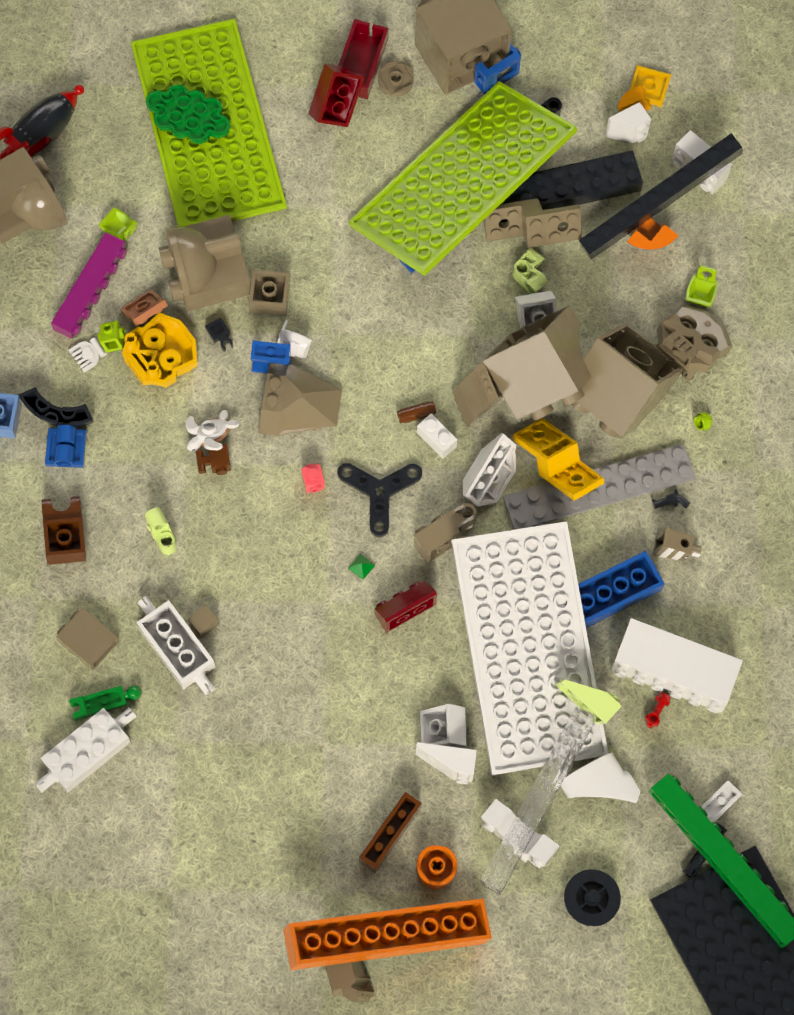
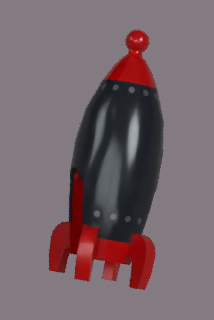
(41, 123)

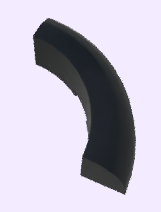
(54, 415)

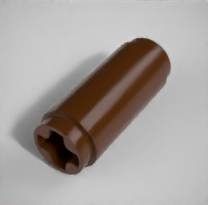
(416, 412)

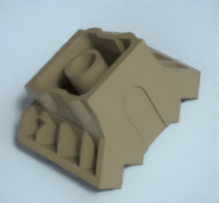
(476, 394)
(350, 981)

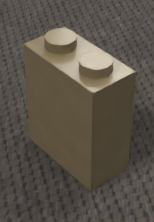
(87, 638)

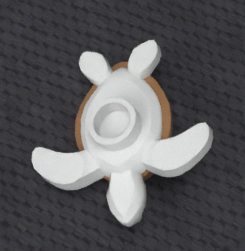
(209, 432)

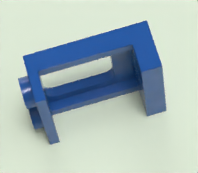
(487, 78)
(267, 352)

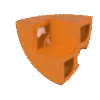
(652, 236)

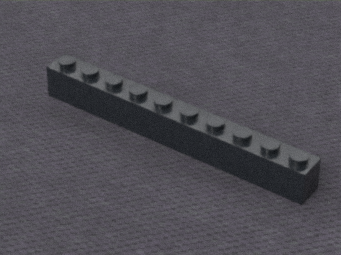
(661, 196)

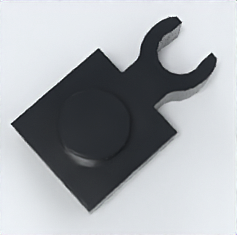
(218, 332)

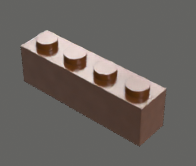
(390, 832)

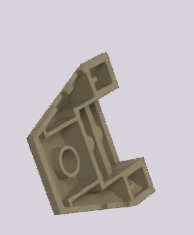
(297, 401)

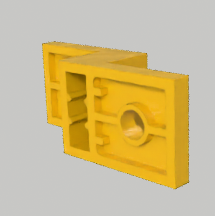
(558, 459)

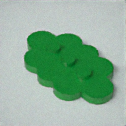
(188, 114)

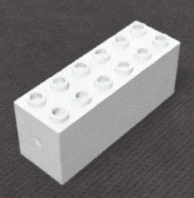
(676, 666)

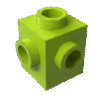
(111, 336)

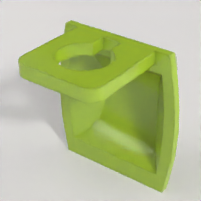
(118, 224)
(702, 289)

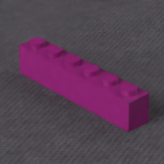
(89, 285)

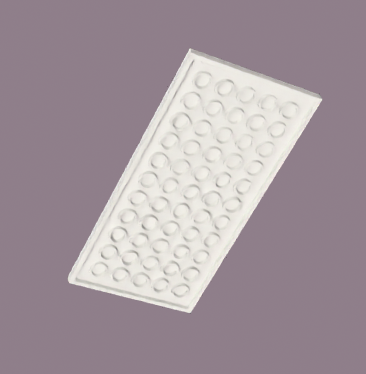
(524, 638)

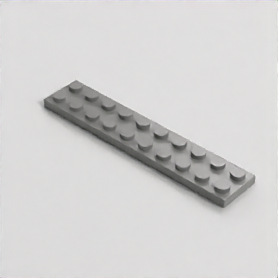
(621, 482)

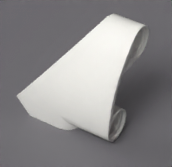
(601, 779)

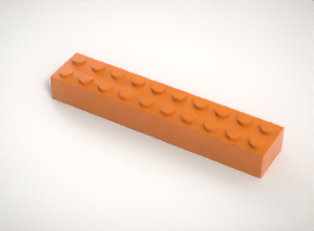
(386, 934)

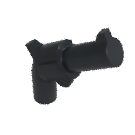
(671, 499)

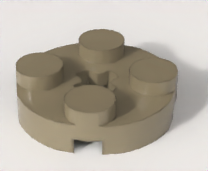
(398, 70)

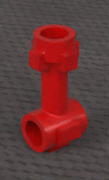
(653, 718)

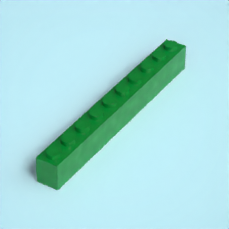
(724, 858)

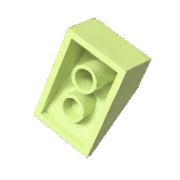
(592, 700)

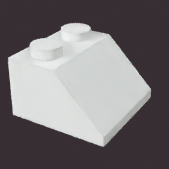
(629, 125)
(534, 307)
(444, 726)

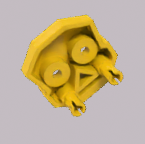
(173, 343)

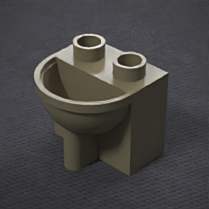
(27, 196)
(206, 263)

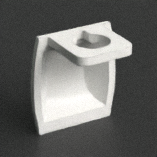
(299, 343)

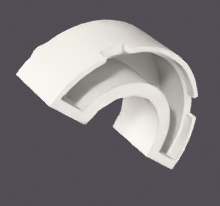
(498, 820)

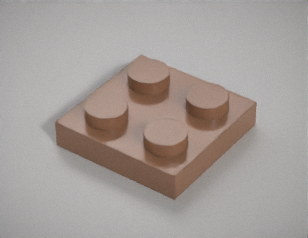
(144, 307)

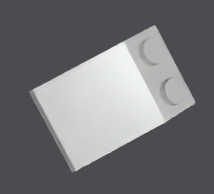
(452, 761)

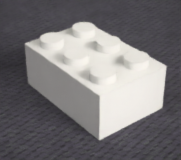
(691, 147)

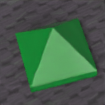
(361, 566)

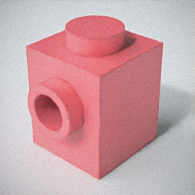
(313, 478)

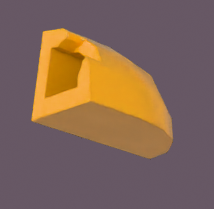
(633, 97)

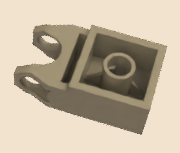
(437, 536)

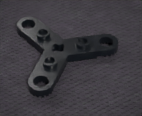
(379, 503)

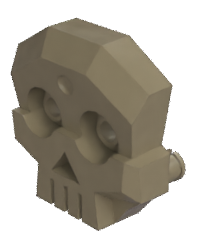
(693, 340)

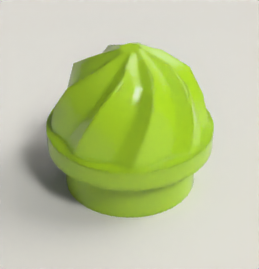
(703, 421)

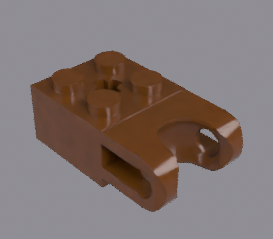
(63, 526)

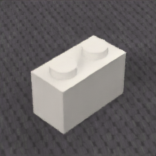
(436, 436)

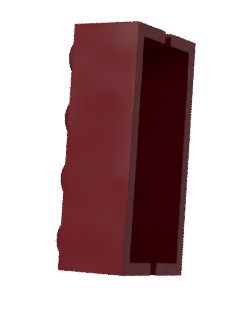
(364, 52)

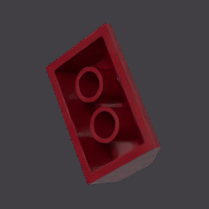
(336, 95)
(405, 605)

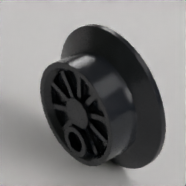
(592, 897)

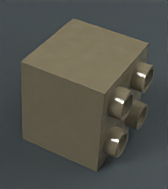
(458, 36)

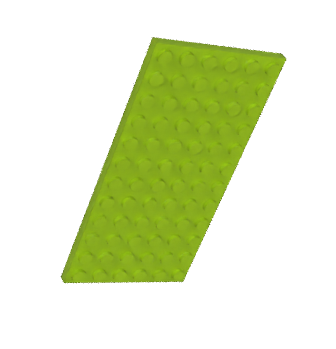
(225, 173)
(462, 177)

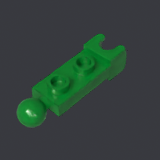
(107, 699)

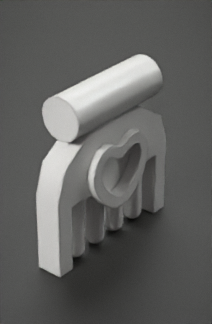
(90, 352)

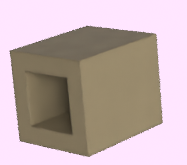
(202, 621)

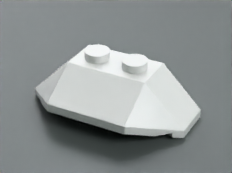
(490, 472)

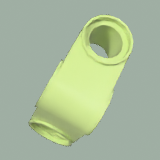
(531, 279)
(160, 530)

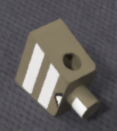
(675, 545)

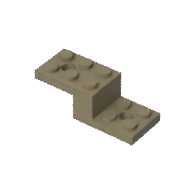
(534, 224)

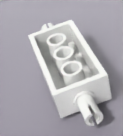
(176, 645)
(85, 750)

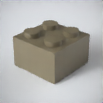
(269, 292)

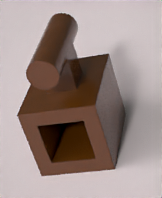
(217, 459)

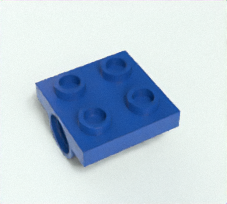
(65, 447)

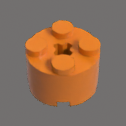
(433, 878)

